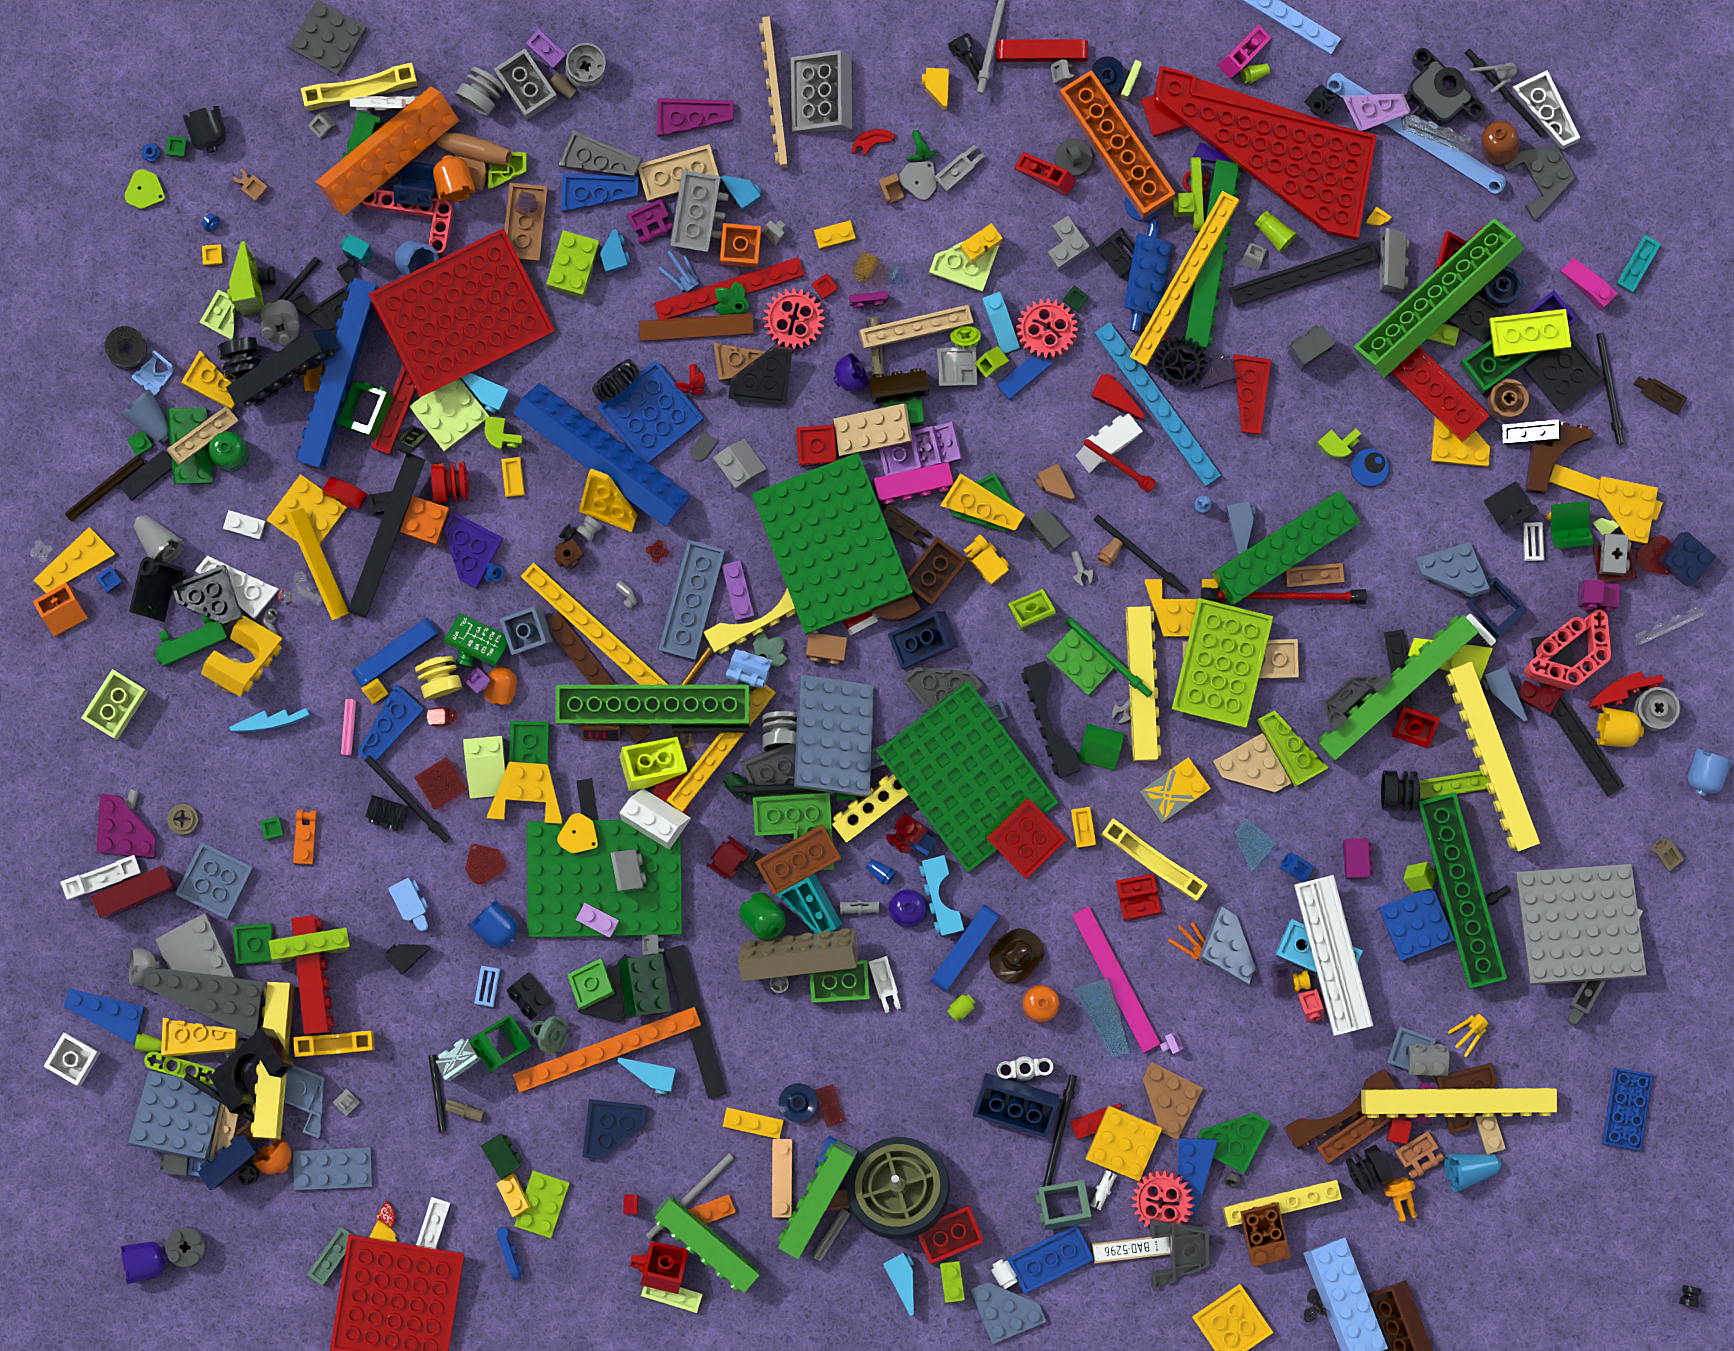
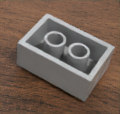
(525, 84)

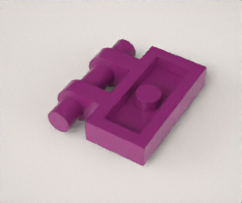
(647, 216)

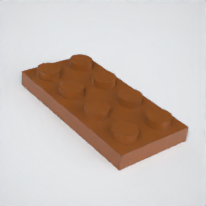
(798, 859)

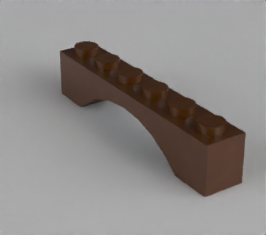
(1303, 1130)

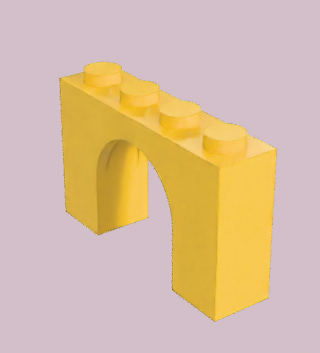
(240, 676)

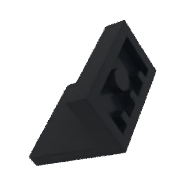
(1510, 507)

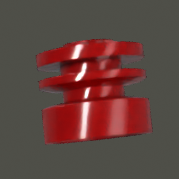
(449, 482)

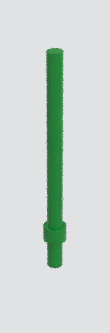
(1135, 681)

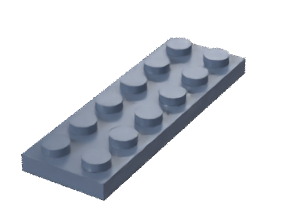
(691, 600)

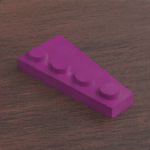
(690, 114)

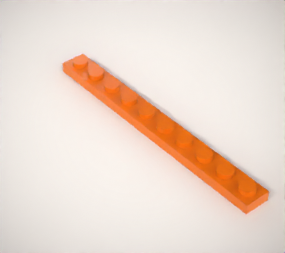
(607, 1049)

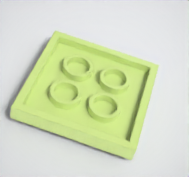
(449, 413)

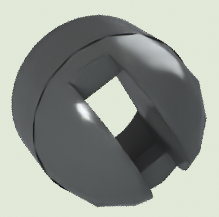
(1232, 1180)

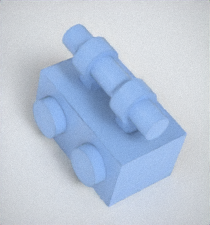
(749, 669)

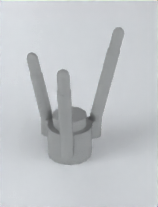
(1504, 72)

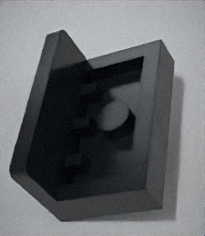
(529, 996)

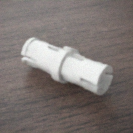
(1103, 1190)

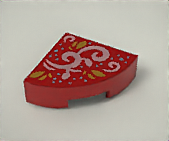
(386, 1214)

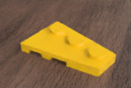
(208, 381)

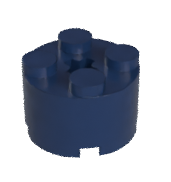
(1506, 296)

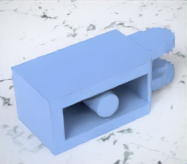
(409, 903)

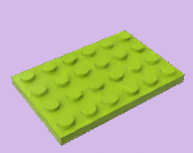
(1222, 663)

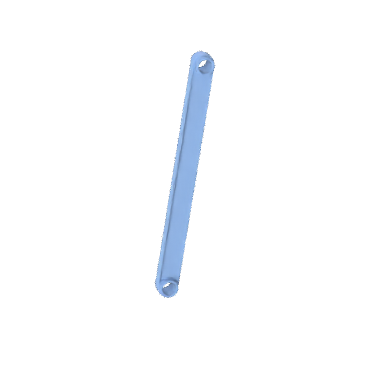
(1457, 159)

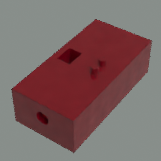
(134, 892)

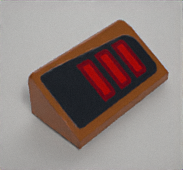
(601, 732)

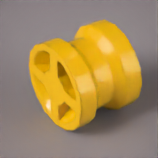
(1301, 981)

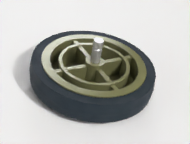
(898, 1188)

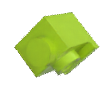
(1183, 205)

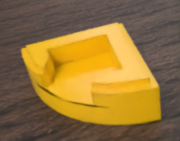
(1378, 217)

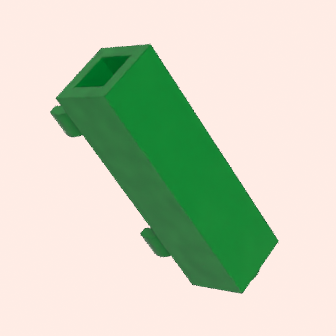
(191, 643)

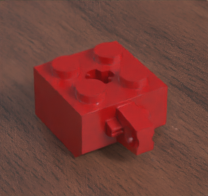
(661, 1266)

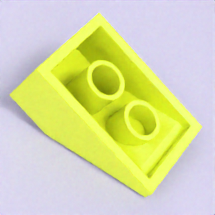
(652, 763)

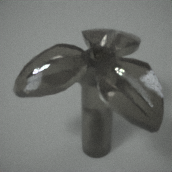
(1311, 1312)

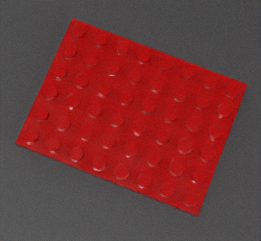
(461, 312)

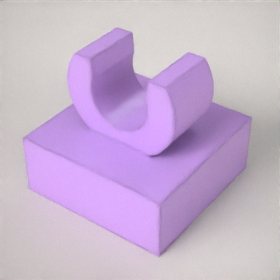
(1173, 1043)

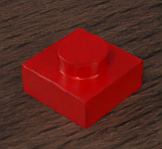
(824, 286)

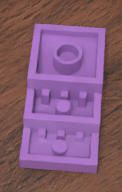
(928, 448)

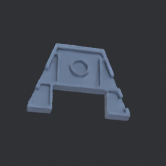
(306, 1092)

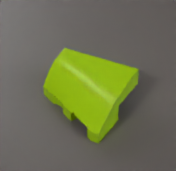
(502, 173)

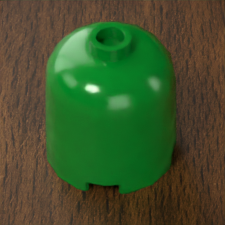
(229, 451)
(762, 916)

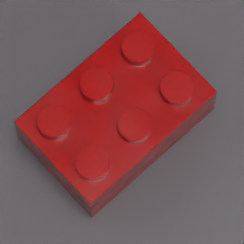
(951, 1235)

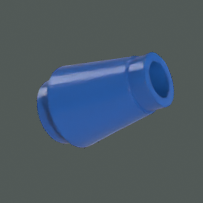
(881, 872)

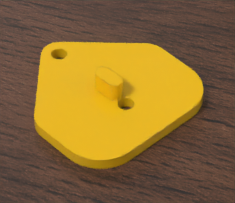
(584, 835)

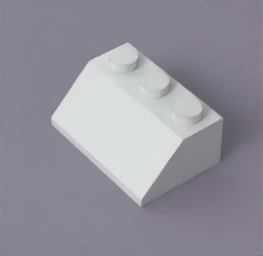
(654, 818)

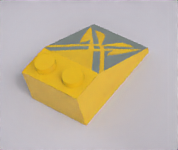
(1175, 790)

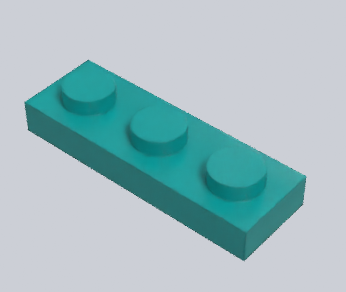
(1638, 263)

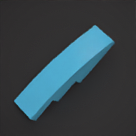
(263, 722)

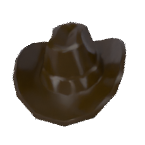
(1016, 955)

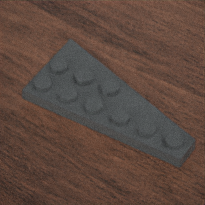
(221, 998)

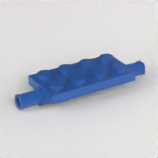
(1147, 275)

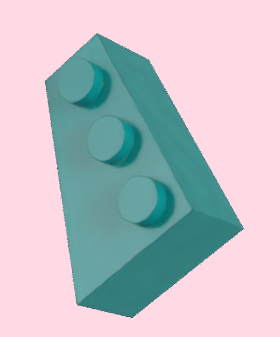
(812, 904)

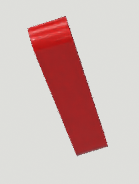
(1041, 50)

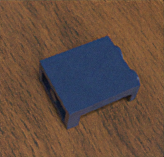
(415, 185)

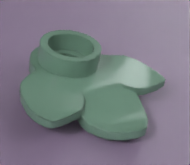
(770, 648)

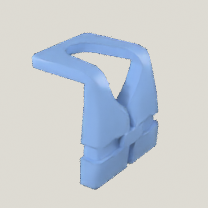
(149, 378)

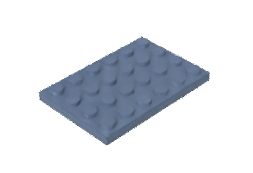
(833, 736)

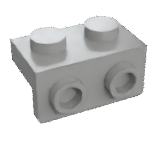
(1428, 1060)

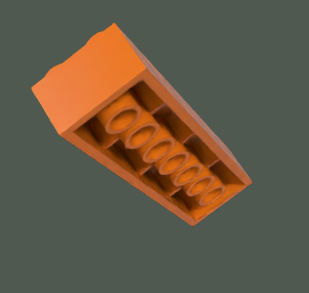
(1117, 144)
(387, 151)

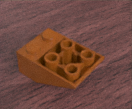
(1264, 1234)

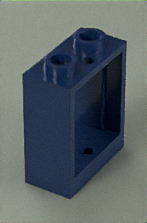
(1520, 609)

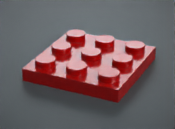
(1026, 838)

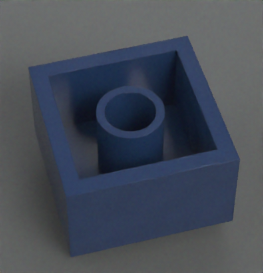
(1686, 559)

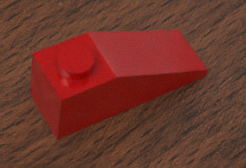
(1046, 173)
(1113, 394)

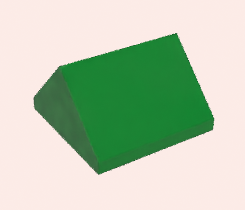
(1101, 747)

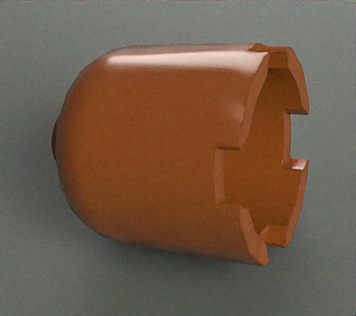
(1500, 143)

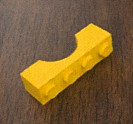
(334, 1044)

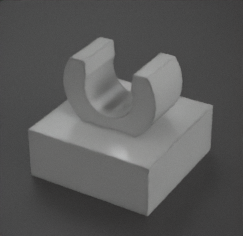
(1060, 71)
(773, 231)
(650, 944)
(346, 1102)

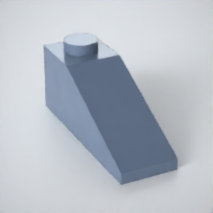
(1240, 521)
(1503, 691)

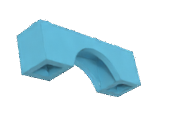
(947, 920)

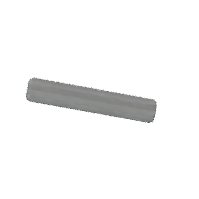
(831, 1235)

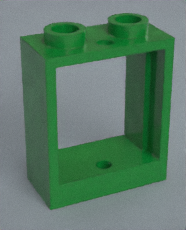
(379, 413)
(487, 1051)

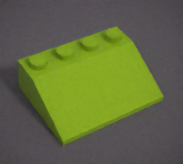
(244, 283)

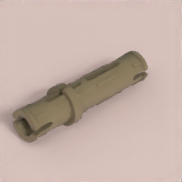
(876, 352)

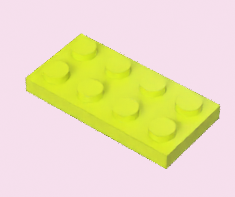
(1530, 332)

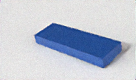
(1023, 375)

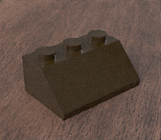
(899, 385)

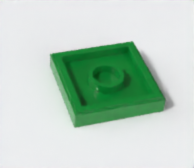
(252, 943)

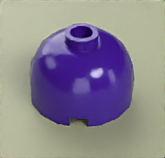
(849, 374)
(907, 908)

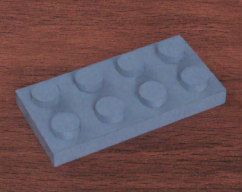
(332, 1168)

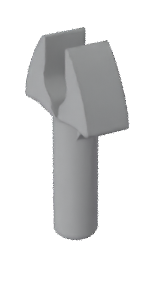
(1080, 568)
(1126, 707)

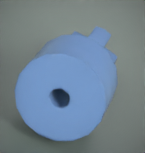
(1202, 504)

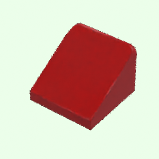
(630, 1204)

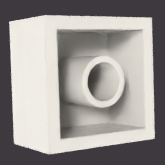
(72, 1059)

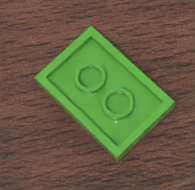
(1080, 662)

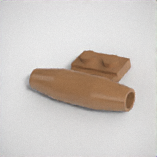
(475, 153)

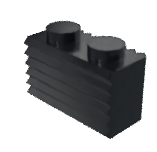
(387, 812)

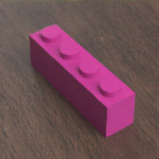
(913, 482)

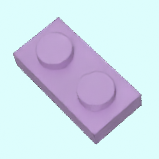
(597, 920)

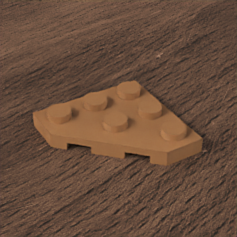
(1170, 1098)

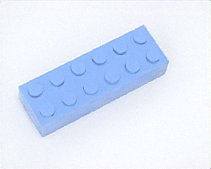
(1344, 1297)

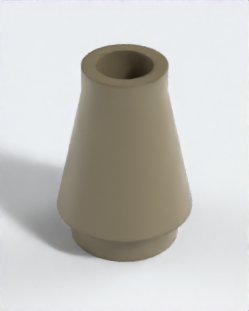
(562, 85)

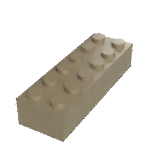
(798, 954)

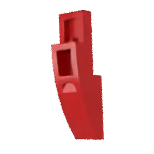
(1617, 691)

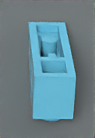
(1000, 322)
(487, 392)
(655, 1076)
(901, 1274)

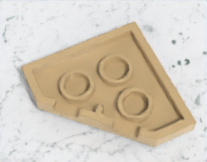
(1253, 765)

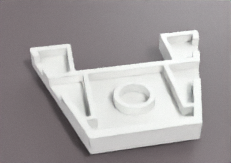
(380, 102)

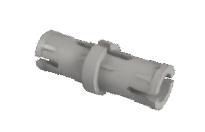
(859, 907)

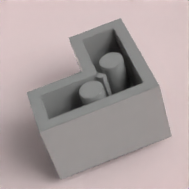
(1071, 244)

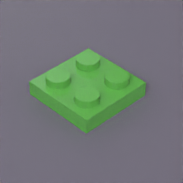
(591, 984)

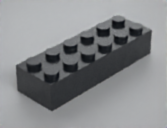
(283, 368)

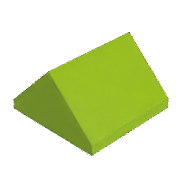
(1032, 609)

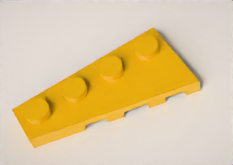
(980, 503)
(75, 560)

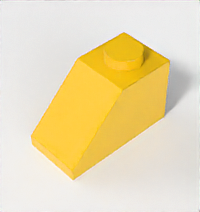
(937, 85)

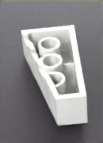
(1547, 107)

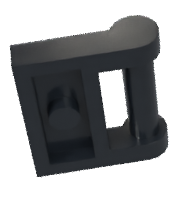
(1114, 254)

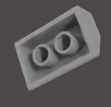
(1393, 261)

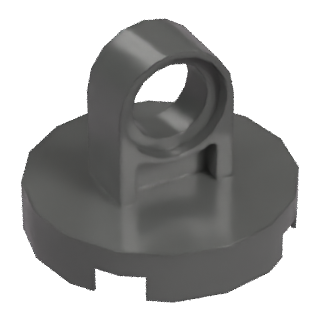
(1074, 156)

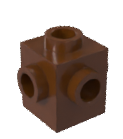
(568, 547)

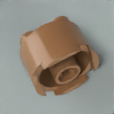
(1516, 393)

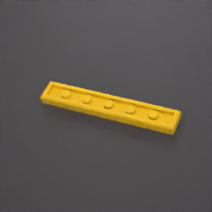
(1583, 484)
(317, 564)

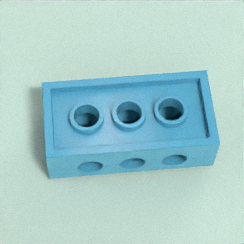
(1303, 958)

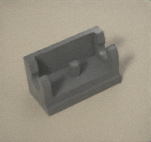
(1047, 529)

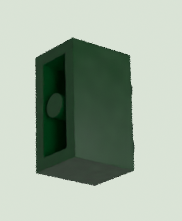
(501, 1155)

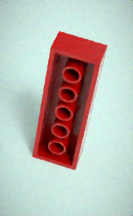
(313, 981)

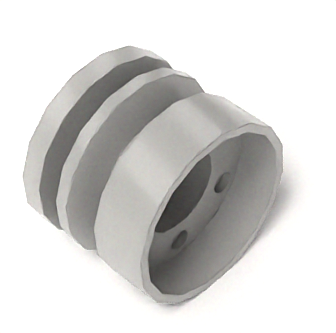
(591, 57)
(479, 92)
(780, 729)

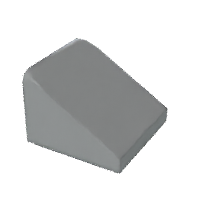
(322, 124)
(1254, 256)

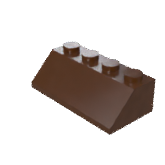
(1399, 1318)

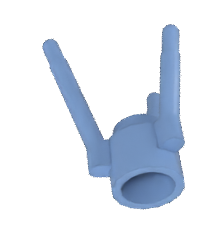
(688, 281)

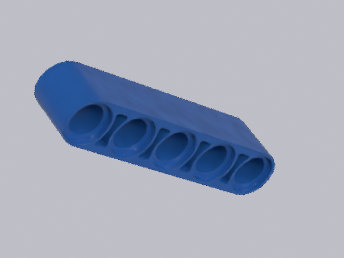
(395, 652)
(964, 948)

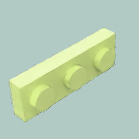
(684, 1299)

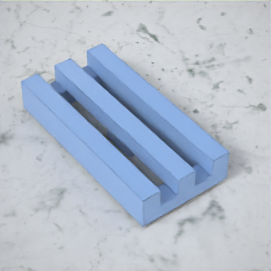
(494, 990)

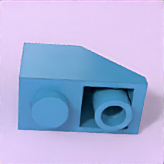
(612, 253)

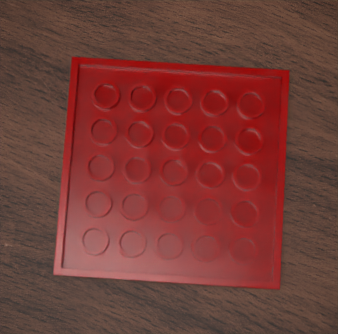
(396, 1297)

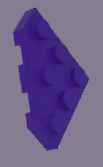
(470, 548)

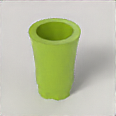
(1275, 231)

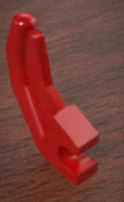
(870, 138)

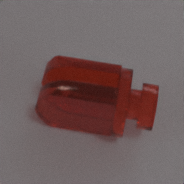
(441, 716)

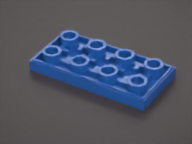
(1627, 1109)

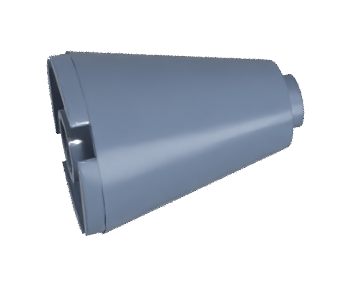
(147, 416)

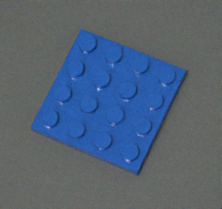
(650, 413)

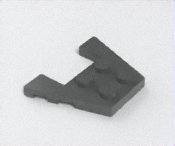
(1548, 172)
(1350, 692)
(1187, 1247)

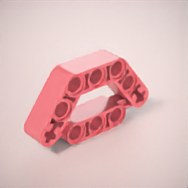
(1555, 645)

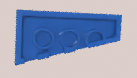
(592, 190)
(395, 717)
(111, 1014)
(1194, 1165)

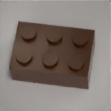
(935, 571)

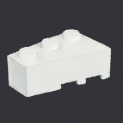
(1110, 439)

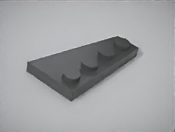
(594, 155)

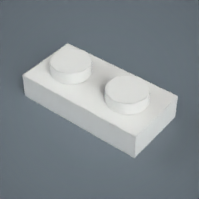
(244, 525)

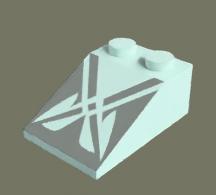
(457, 1060)

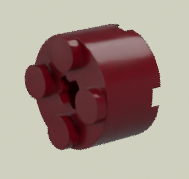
(727, 858)

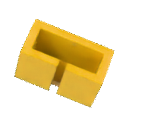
(974, 246)

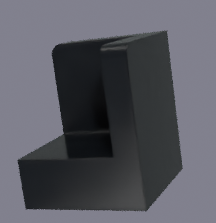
(750, 865)

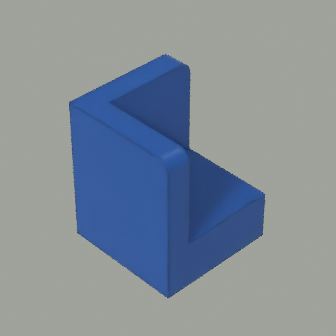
(925, 844)

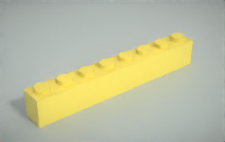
(1140, 664)
(271, 1089)

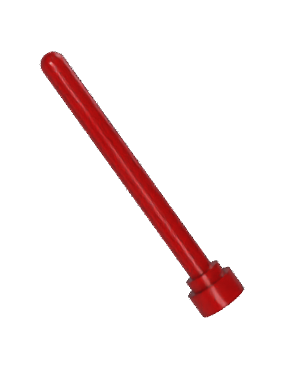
(1146, 483)

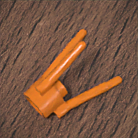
(1197, 946)

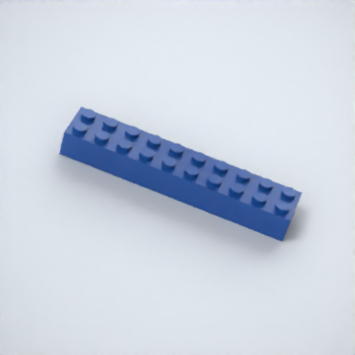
(337, 376)
(601, 452)

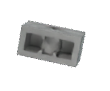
(1608, 563)

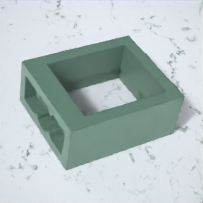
(1065, 1221)

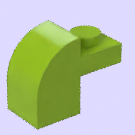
(496, 435)
(1336, 448)

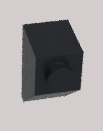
(405, 956)

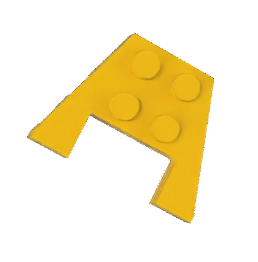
(1173, 615)
(526, 783)

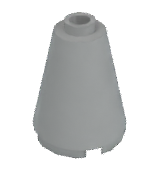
(157, 539)

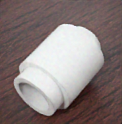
(1004, 1273)

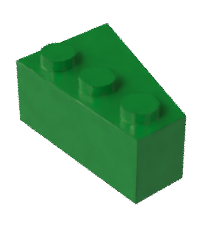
(363, 128)

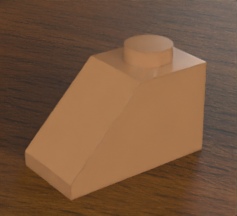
(1054, 483)

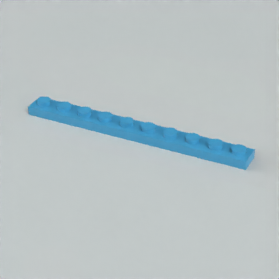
(1157, 404)

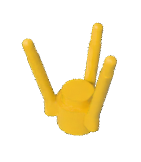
(1477, 1025)

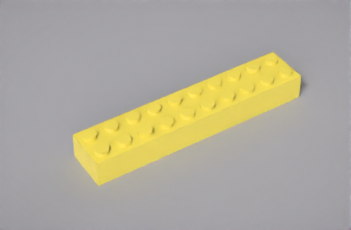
(1492, 757)

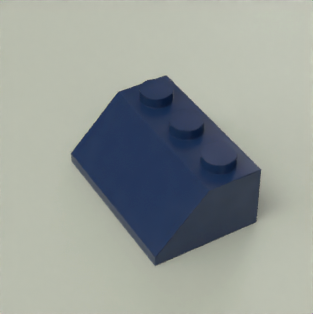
(227, 1161)

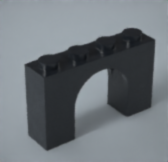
(230, 1075)

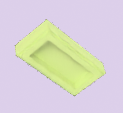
(1131, 80)

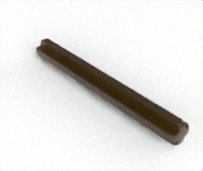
(104, 487)

